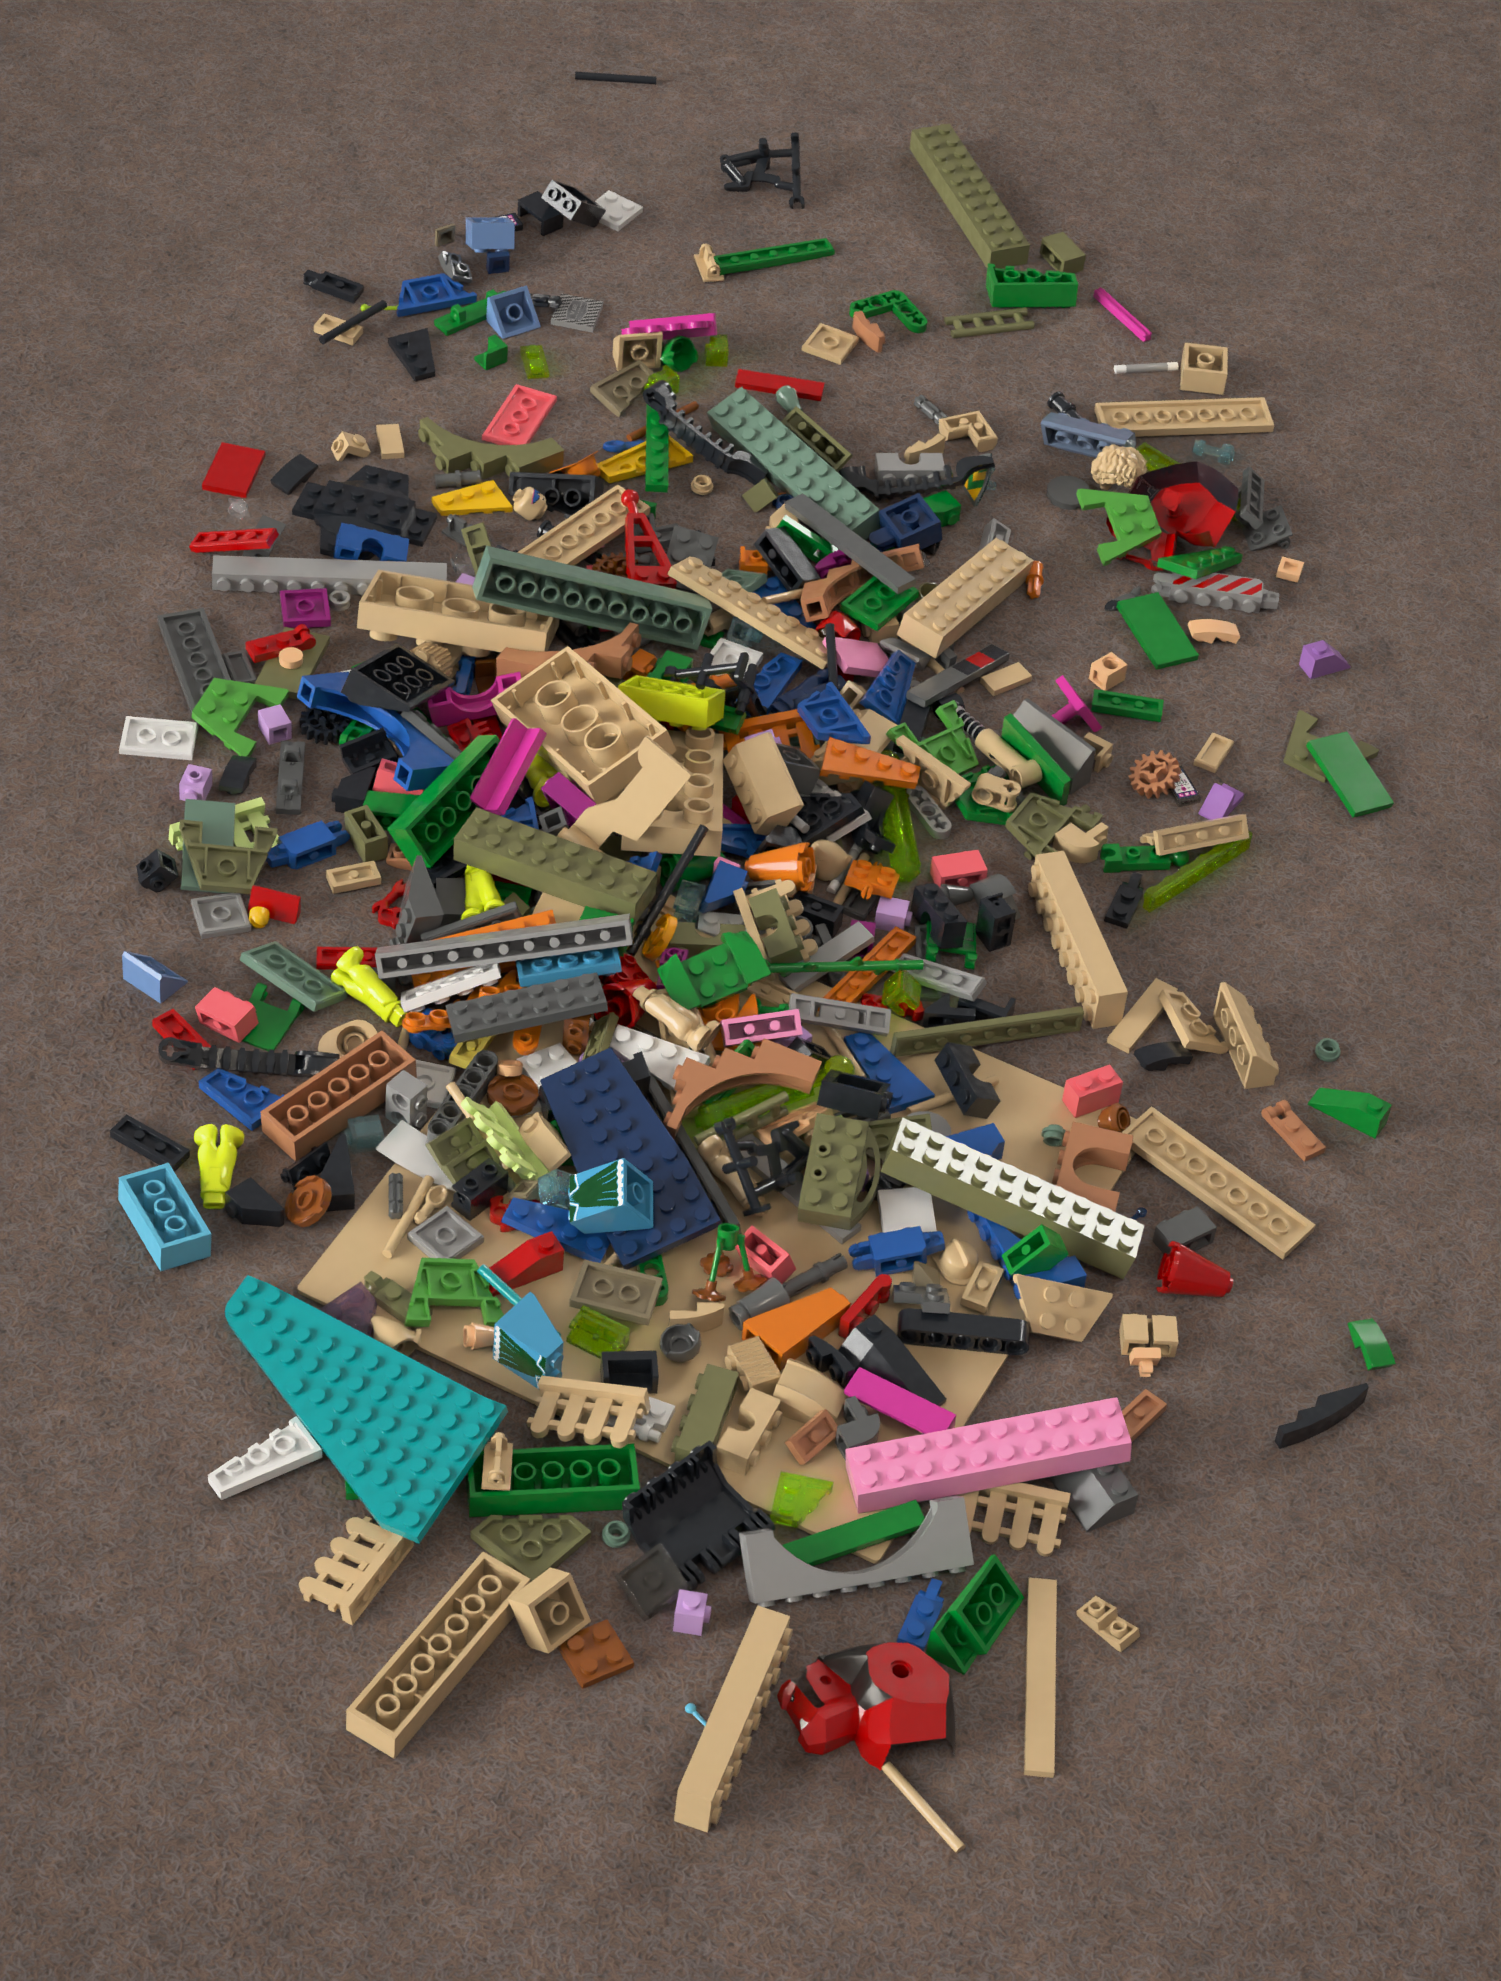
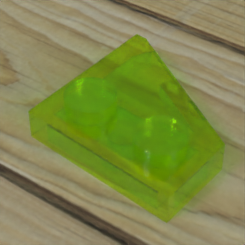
(797, 1497)

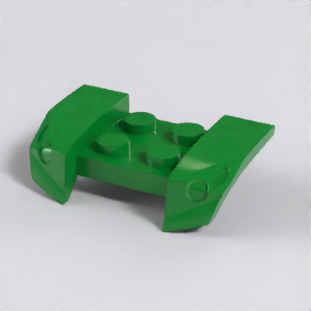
(714, 973)

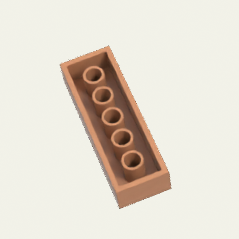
(335, 1094)

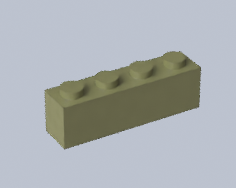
(707, 1410)

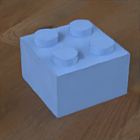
(490, 233)

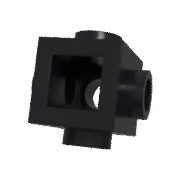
(157, 871)

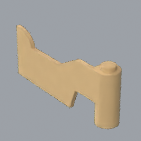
(637, 804)

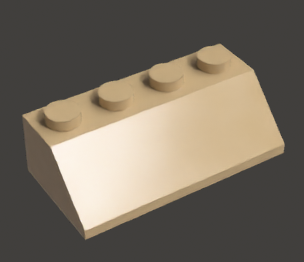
(877, 728)
(763, 783)
(1244, 1037)

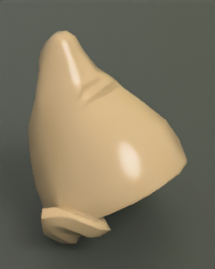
(830, 859)
(395, 1335)

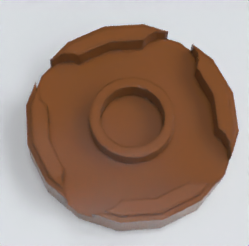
(516, 1102)
(308, 1201)

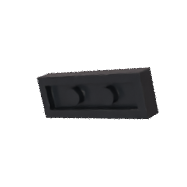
(149, 1142)

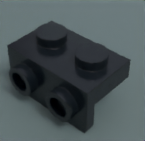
(367, 751)

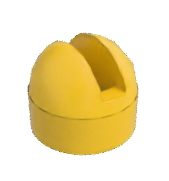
(259, 917)

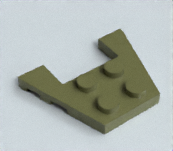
(1299, 755)
(1041, 817)
(226, 867)

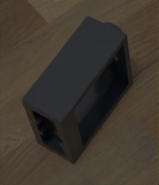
(573, 204)
(854, 1094)

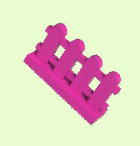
(686, 326)

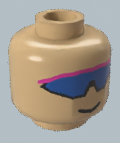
(529, 503)

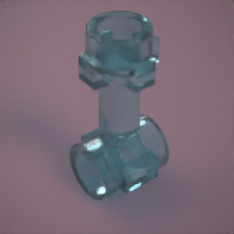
(1225, 453)

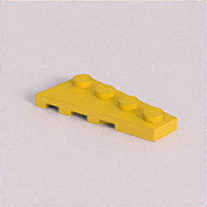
(633, 461)

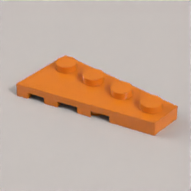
(858, 762)

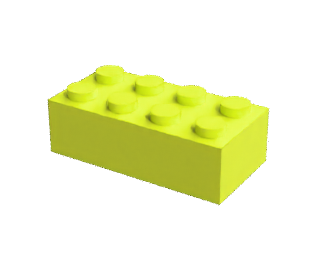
(676, 701)

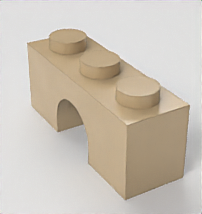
(741, 1448)

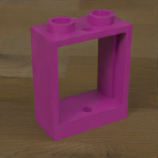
(563, 793)

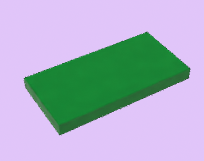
(1157, 630)
(1349, 774)
(1054, 779)

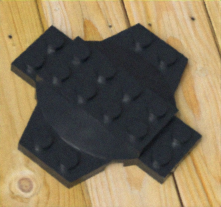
(368, 500)

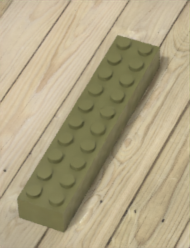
(969, 196)
(1011, 1196)

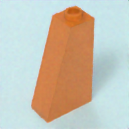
(788, 1328)

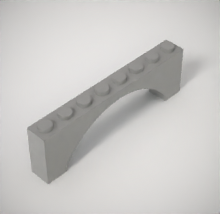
(936, 1546)

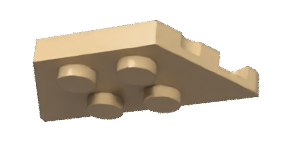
(934, 776)
(1059, 1308)

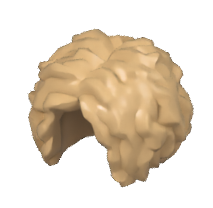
(1118, 466)

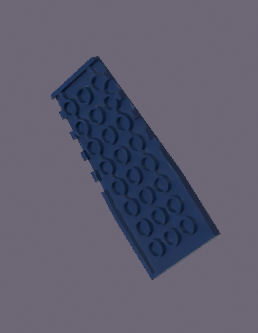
(609, 1120)

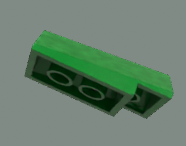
(975, 1617)

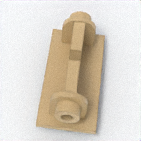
(706, 264)
(497, 1463)

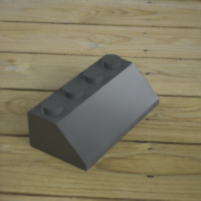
(1062, 744)
(1098, 1495)

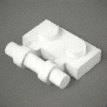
(657, 1418)

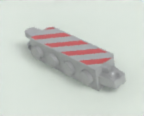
(1216, 591)

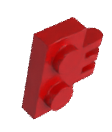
(464, 732)

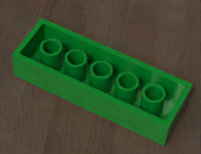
(444, 806)
(557, 1481)

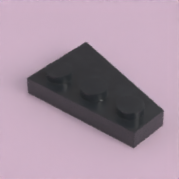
(414, 353)

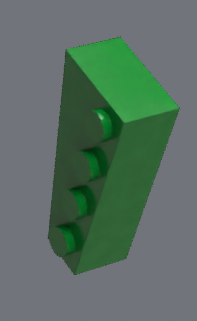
(1030, 288)

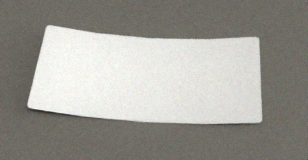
(408, 1149)

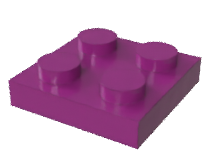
(305, 607)

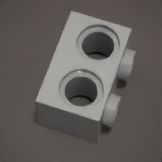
(406, 1100)

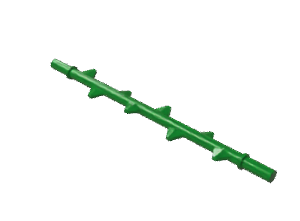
(856, 964)

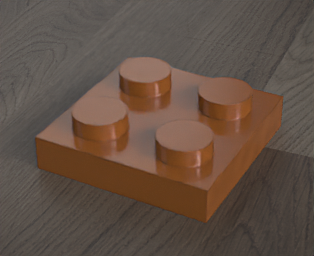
(595, 1654)

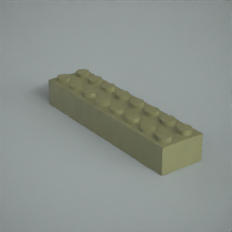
(554, 865)

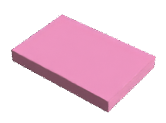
(859, 657)

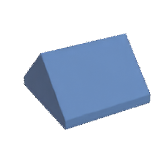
(512, 312)
(150, 976)

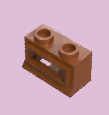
(576, 1034)

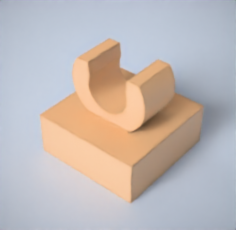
(1146, 1359)

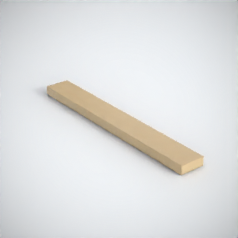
(1040, 1678)

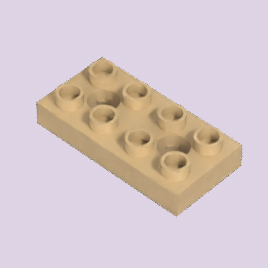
(448, 614)
(587, 723)
(695, 803)

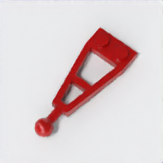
(649, 574)

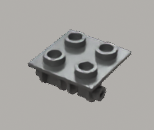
(1273, 530)

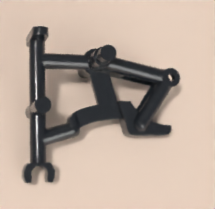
(762, 159)
(745, 692)
(782, 1140)

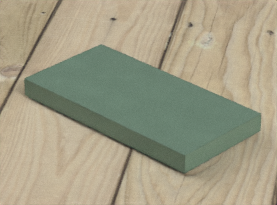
(217, 829)
(294, 976)

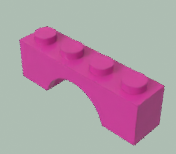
(453, 707)

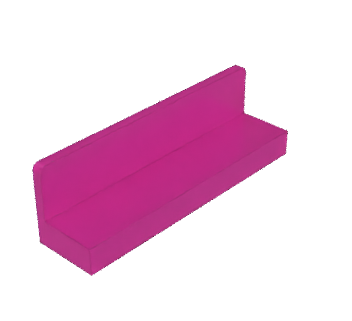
(507, 767)
(899, 1403)

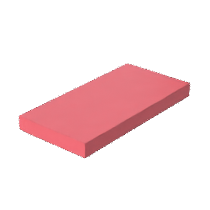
(519, 416)

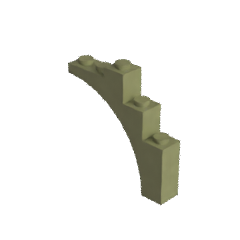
(459, 453)

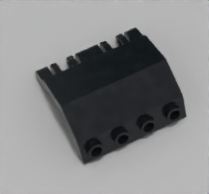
(693, 1515)

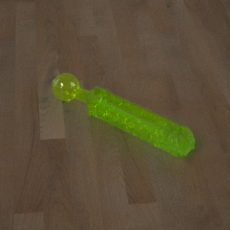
(900, 830)
(741, 1101)

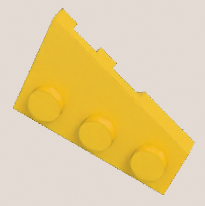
(475, 498)

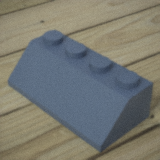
(1082, 435)

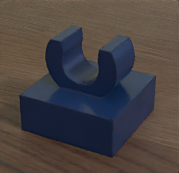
(498, 262)

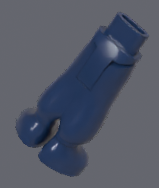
(814, 683)

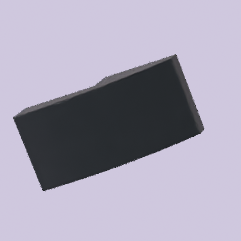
(293, 473)
(236, 774)
(1159, 1055)
(827, 1358)

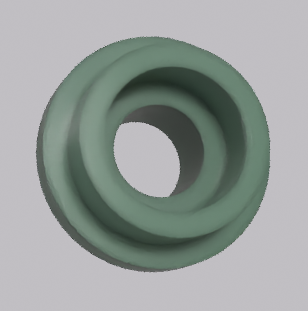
(1327, 1050)
(1053, 1135)
(616, 1527)

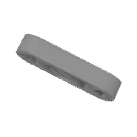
(928, 804)

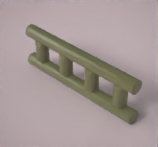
(981, 329)
(751, 1117)

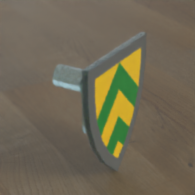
(978, 483)

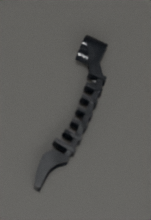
(741, 463)
(965, 468)
(195, 1056)

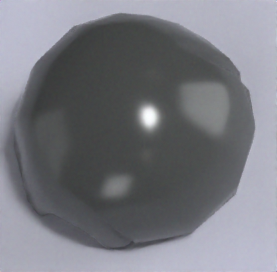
(680, 1342)

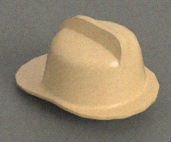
(346, 1037)
(957, 1260)

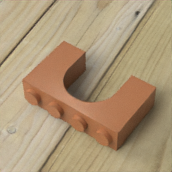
(1091, 1146)

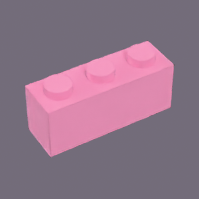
(757, 1027)

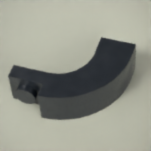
(870, 834)

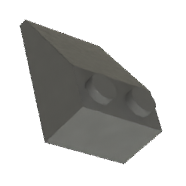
(419, 906)

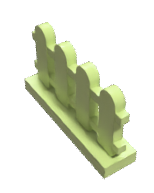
(246, 817)
(506, 1138)

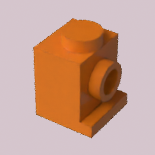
(752, 561)
(642, 664)

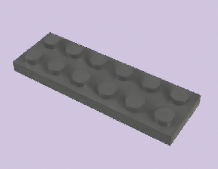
(192, 652)
(526, 1007)

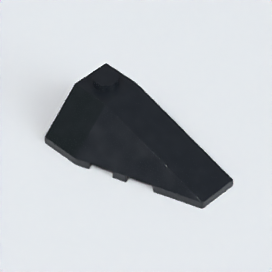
(562, 491)
(881, 1352)

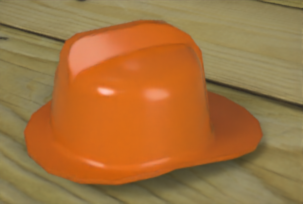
(586, 466)

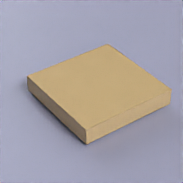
(830, 343)

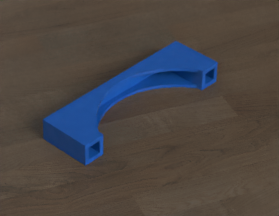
(421, 757)
(999, 1239)

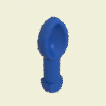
(619, 446)

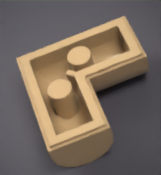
(970, 425)

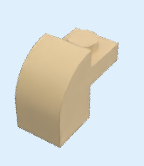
(1078, 845)

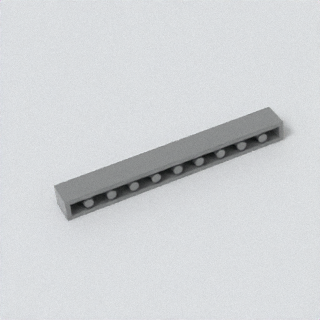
(278, 574)
(504, 946)

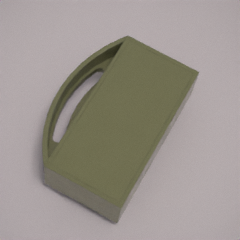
(838, 1173)

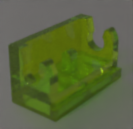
(901, 988)
(597, 1333)

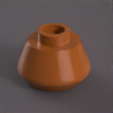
(1114, 1118)

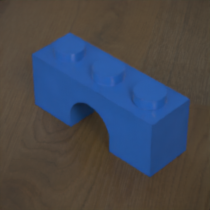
(354, 540)

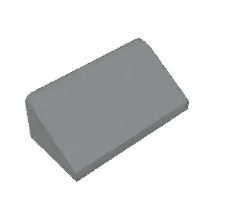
(993, 530)
(893, 644)

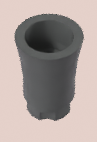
(763, 1299)

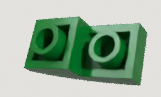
(1372, 1342)

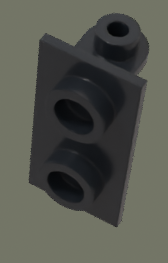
(309, 1165)

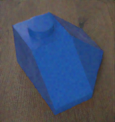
(721, 886)

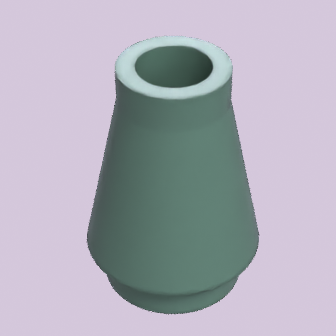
(788, 398)

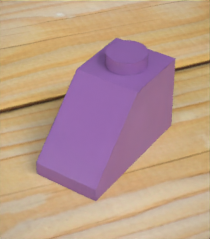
(1321, 659)

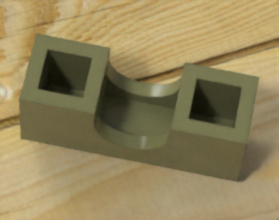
(770, 912)
(687, 938)

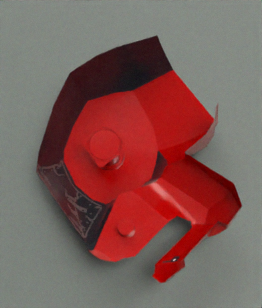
(1188, 503)

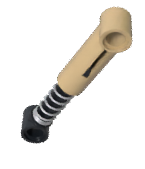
(1018, 768)

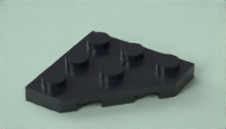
(826, 814)

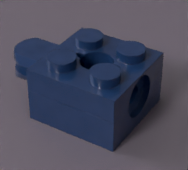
(906, 525)

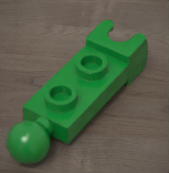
(1138, 858)

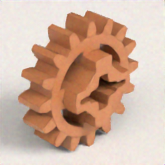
(1155, 774)

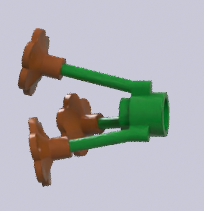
(719, 1265)

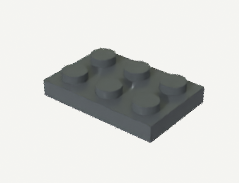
(691, 543)

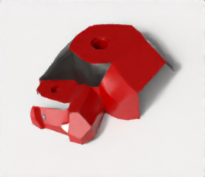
(873, 1697)

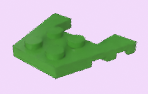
(1130, 519)
(228, 704)
(948, 746)
(450, 1284)

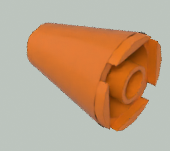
(787, 863)

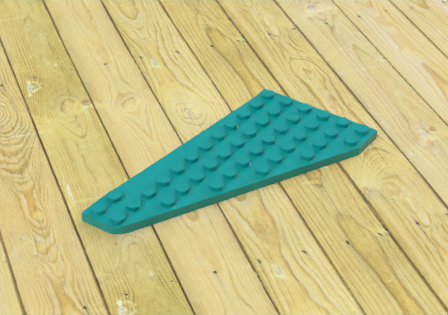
(378, 1415)

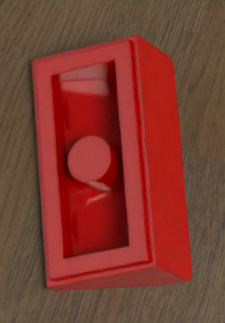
(281, 905)

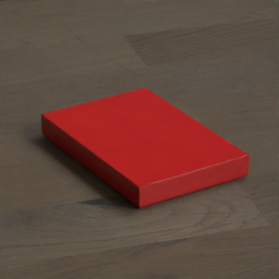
(233, 470)

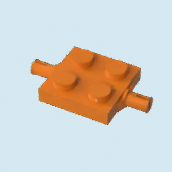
(872, 879)

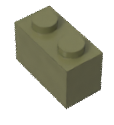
(1062, 253)
(366, 834)

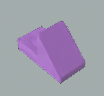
(1220, 801)

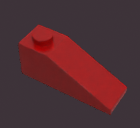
(530, 1262)

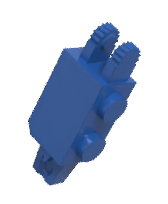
(307, 845)
(896, 1250)

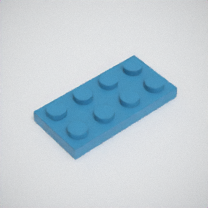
(565, 966)

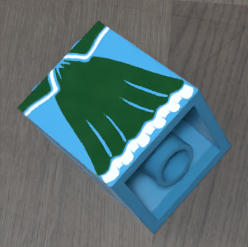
(611, 1199)
(528, 1342)

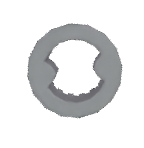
(339, 606)

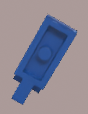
(465, 676)
(922, 1616)

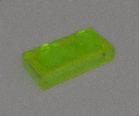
(534, 361)

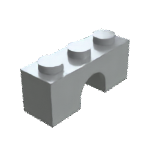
(889, 467)

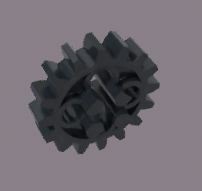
(315, 725)

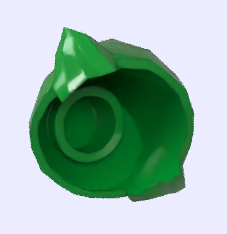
(679, 353)

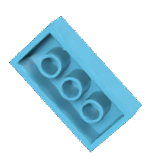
(164, 1217)

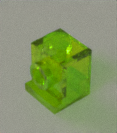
(717, 351)
(667, 375)

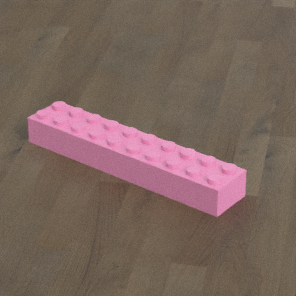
(988, 1455)

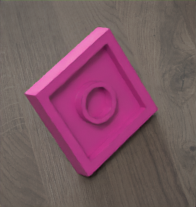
(1074, 707)

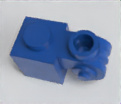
(438, 1042)

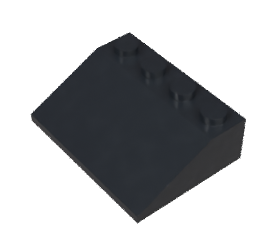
(394, 680)

